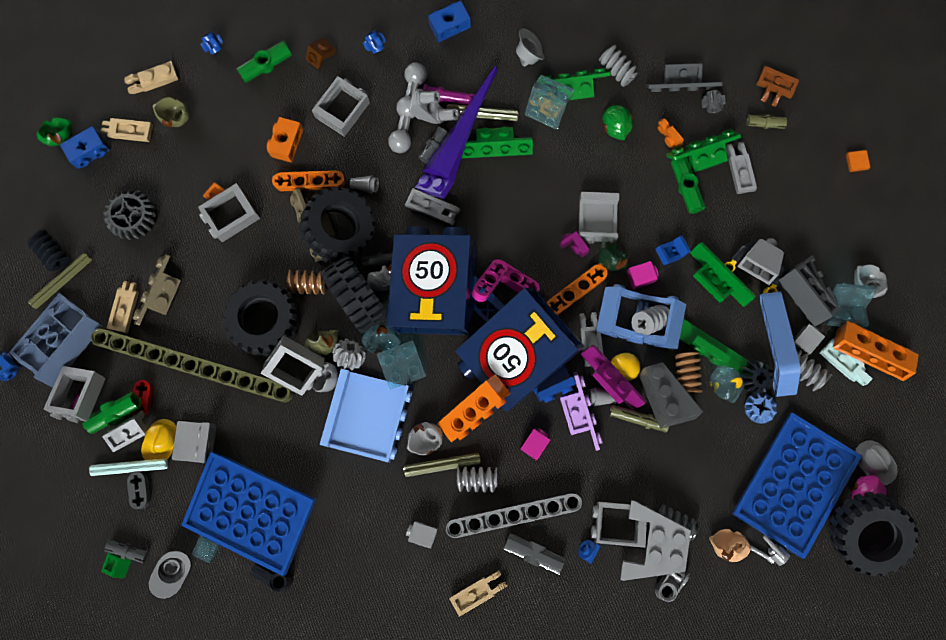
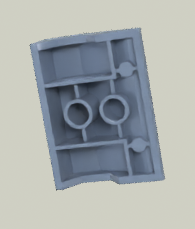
(55, 339)

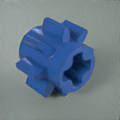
(374, 41)
(211, 42)

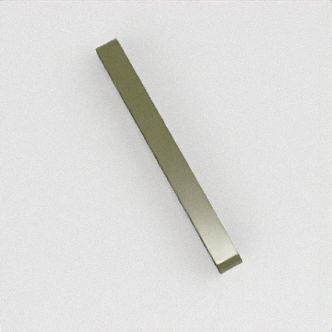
(165, 359)

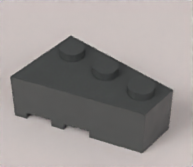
(809, 292)
(667, 396)

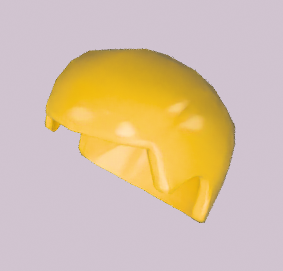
(627, 365)

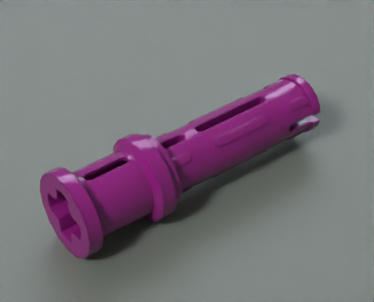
(450, 96)

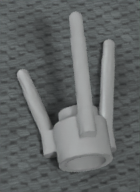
(777, 552)

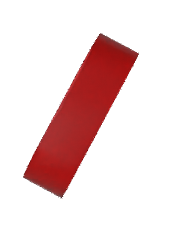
(145, 396)

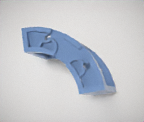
(609, 313)

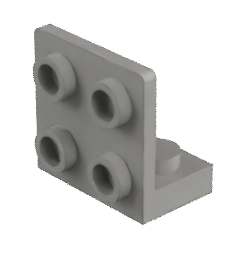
(194, 441)

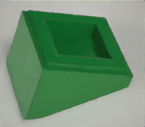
(115, 566)

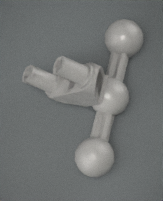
(417, 104)

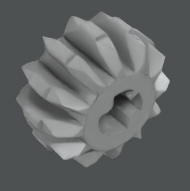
(349, 354)

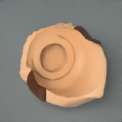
(730, 545)

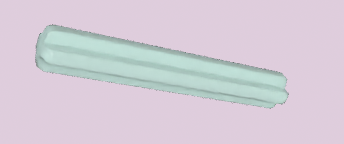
(127, 467)

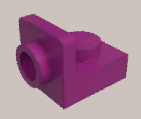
(578, 245)

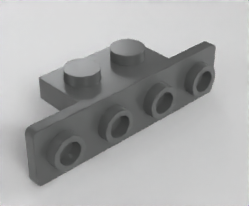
(683, 76)

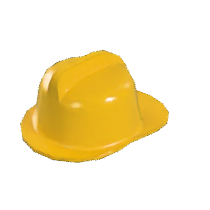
(159, 440)

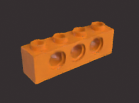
(875, 351)
(464, 417)

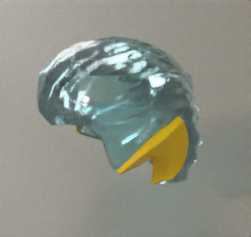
(727, 383)

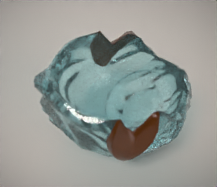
(379, 339)

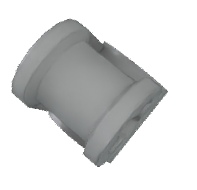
(674, 583)

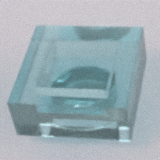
(205, 549)

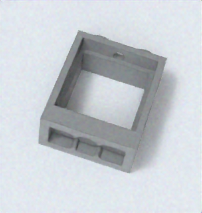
(320, 108)
(234, 227)
(300, 353)
(86, 400)
(640, 527)

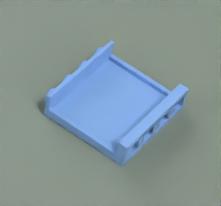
(365, 416)

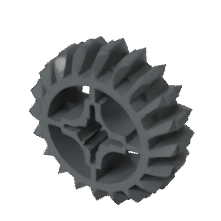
(121, 208)

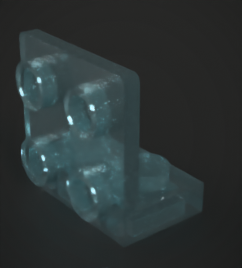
(548, 101)
(853, 304)

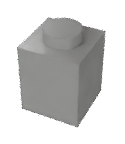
(808, 339)
(421, 534)

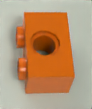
(287, 149)

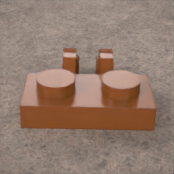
(778, 83)

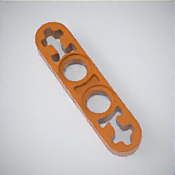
(308, 183)
(578, 292)

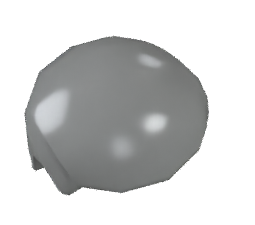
(327, 380)

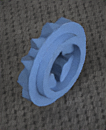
(753, 412)

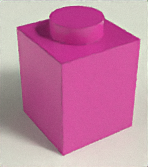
(642, 275)
(535, 443)

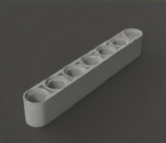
(523, 515)

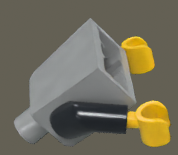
(762, 261)

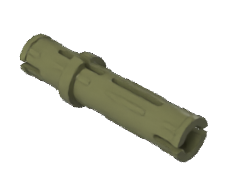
(647, 421)

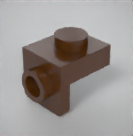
(319, 51)

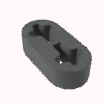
(134, 492)

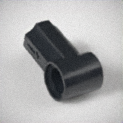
(271, 578)

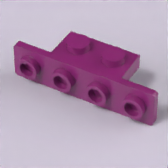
(612, 379)

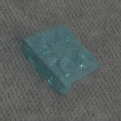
(401, 365)

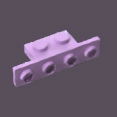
(577, 414)

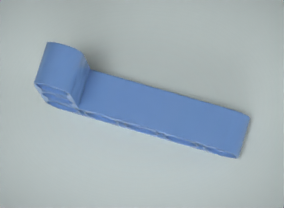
(782, 344)

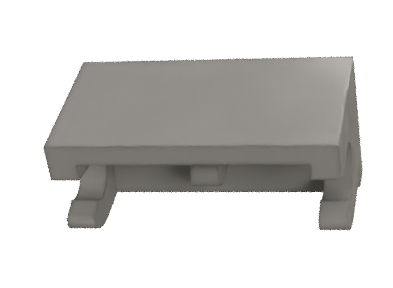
(126, 431)

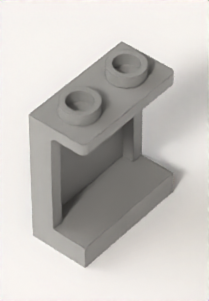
(598, 217)

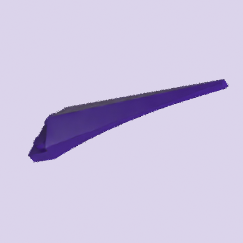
(444, 164)

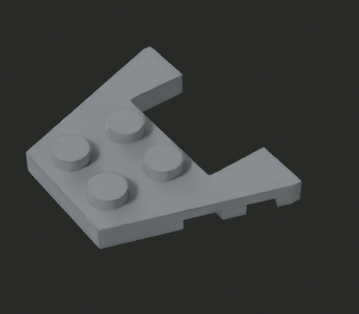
(665, 545)

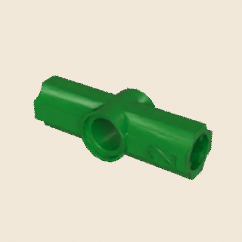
(273, 56)
(691, 195)
(112, 412)

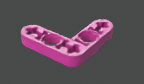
(503, 276)

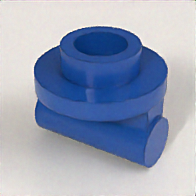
(588, 550)

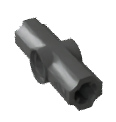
(534, 553)

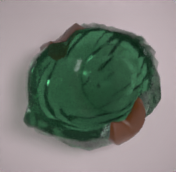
(611, 257)

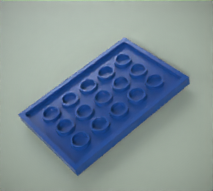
(797, 485)
(248, 513)

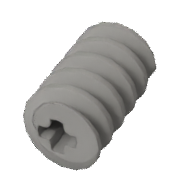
(618, 66)
(650, 320)
(812, 373)
(476, 480)

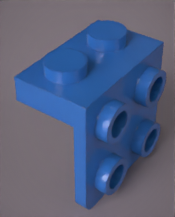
(557, 383)

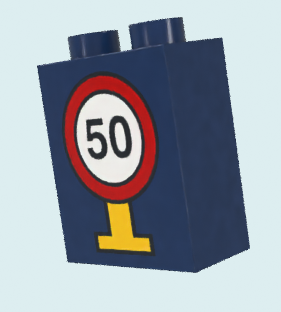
(432, 282)
(520, 346)

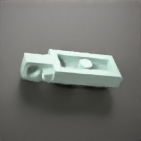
(849, 366)

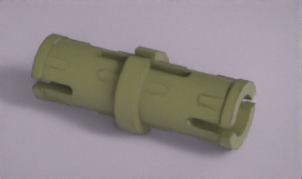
(766, 121)

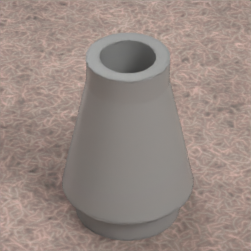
(366, 184)
(599, 397)

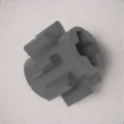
(713, 101)

